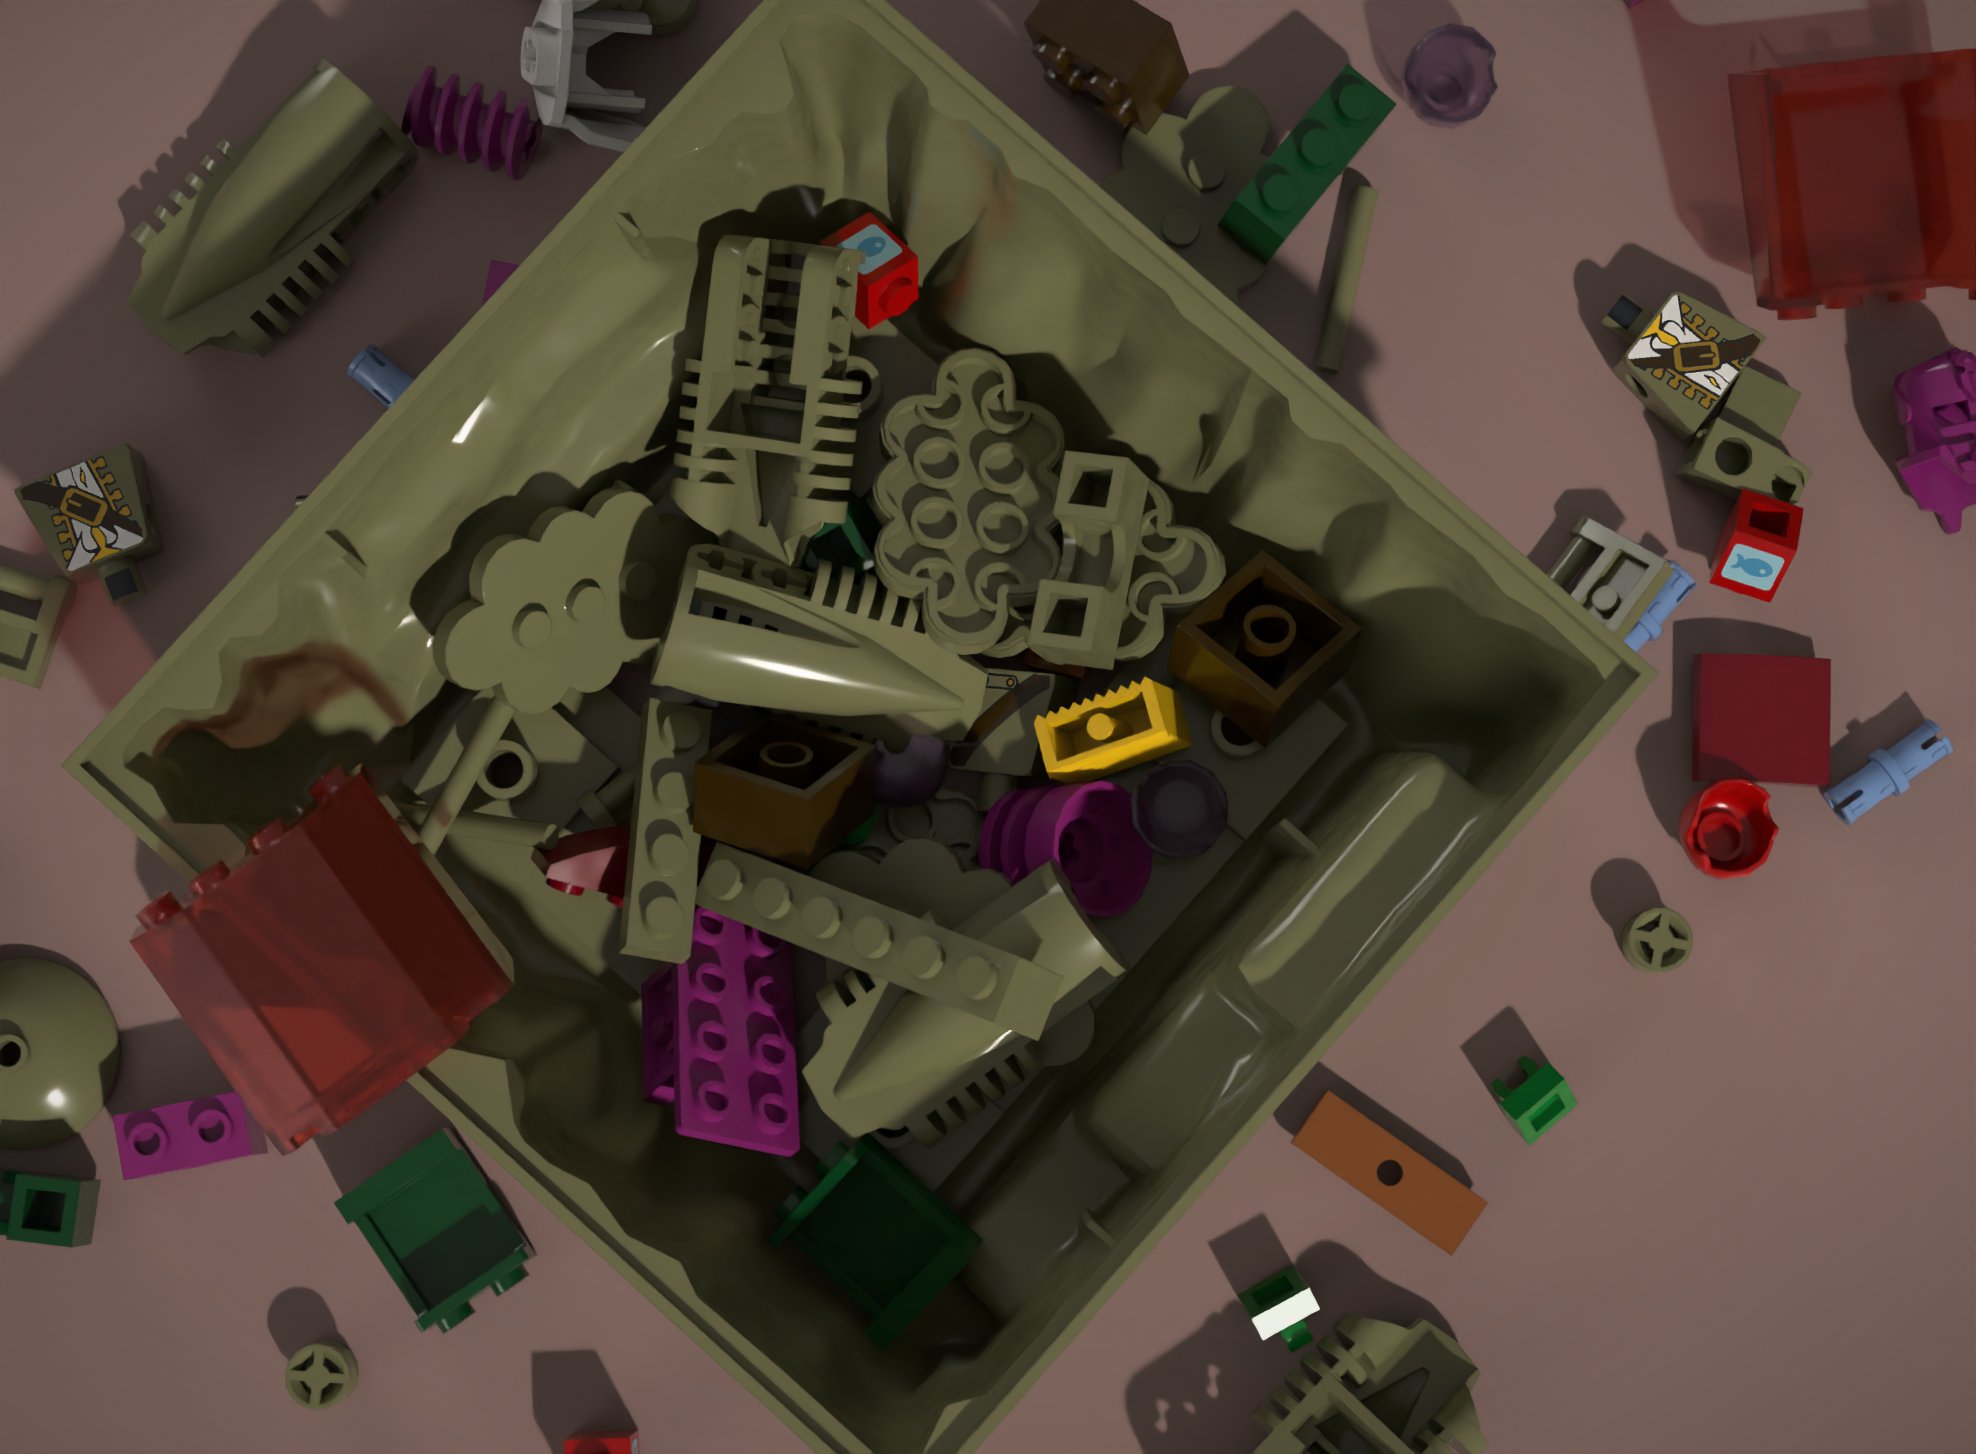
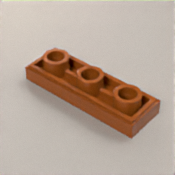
(1421, 1194)

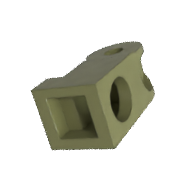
(1734, 459)

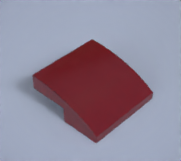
(1761, 719)

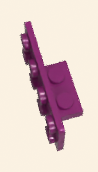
(725, 1038)

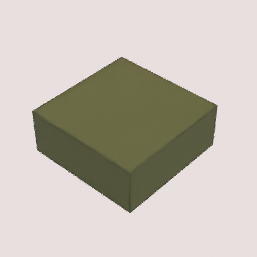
(1759, 405)

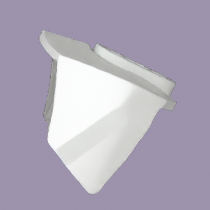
(556, 68)

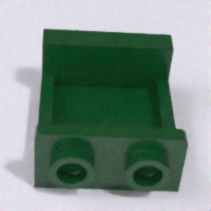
(439, 1230)
(877, 1234)

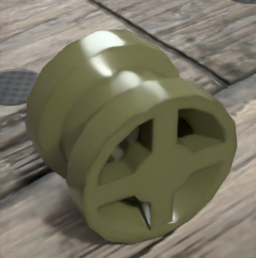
(1669, 941)
(308, 1375)

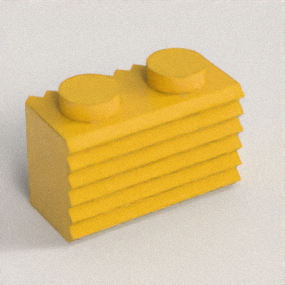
(1112, 731)

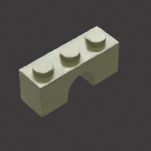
(1101, 516)

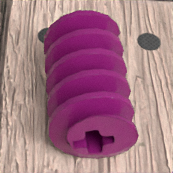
(472, 125)

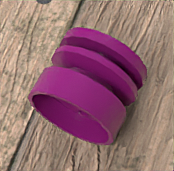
(1082, 830)

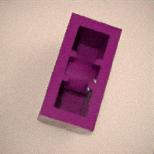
(187, 1136)

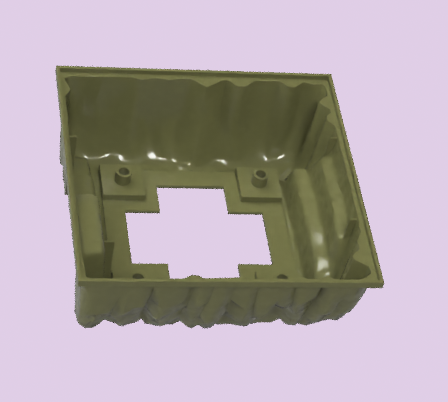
(1244, 961)

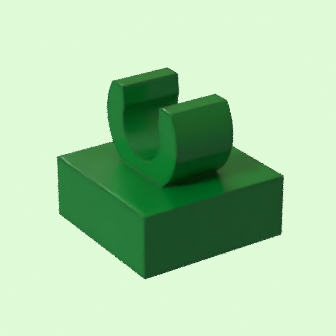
(1536, 1102)
(1280, 1307)

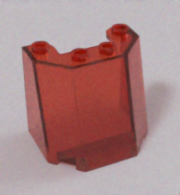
(1858, 178)
(324, 960)

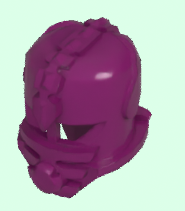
(1939, 428)

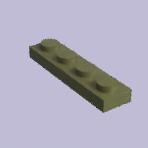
(662, 839)

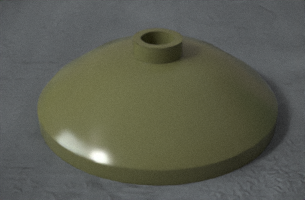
(66, 1053)

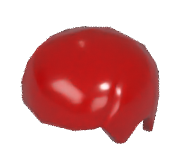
(1728, 828)

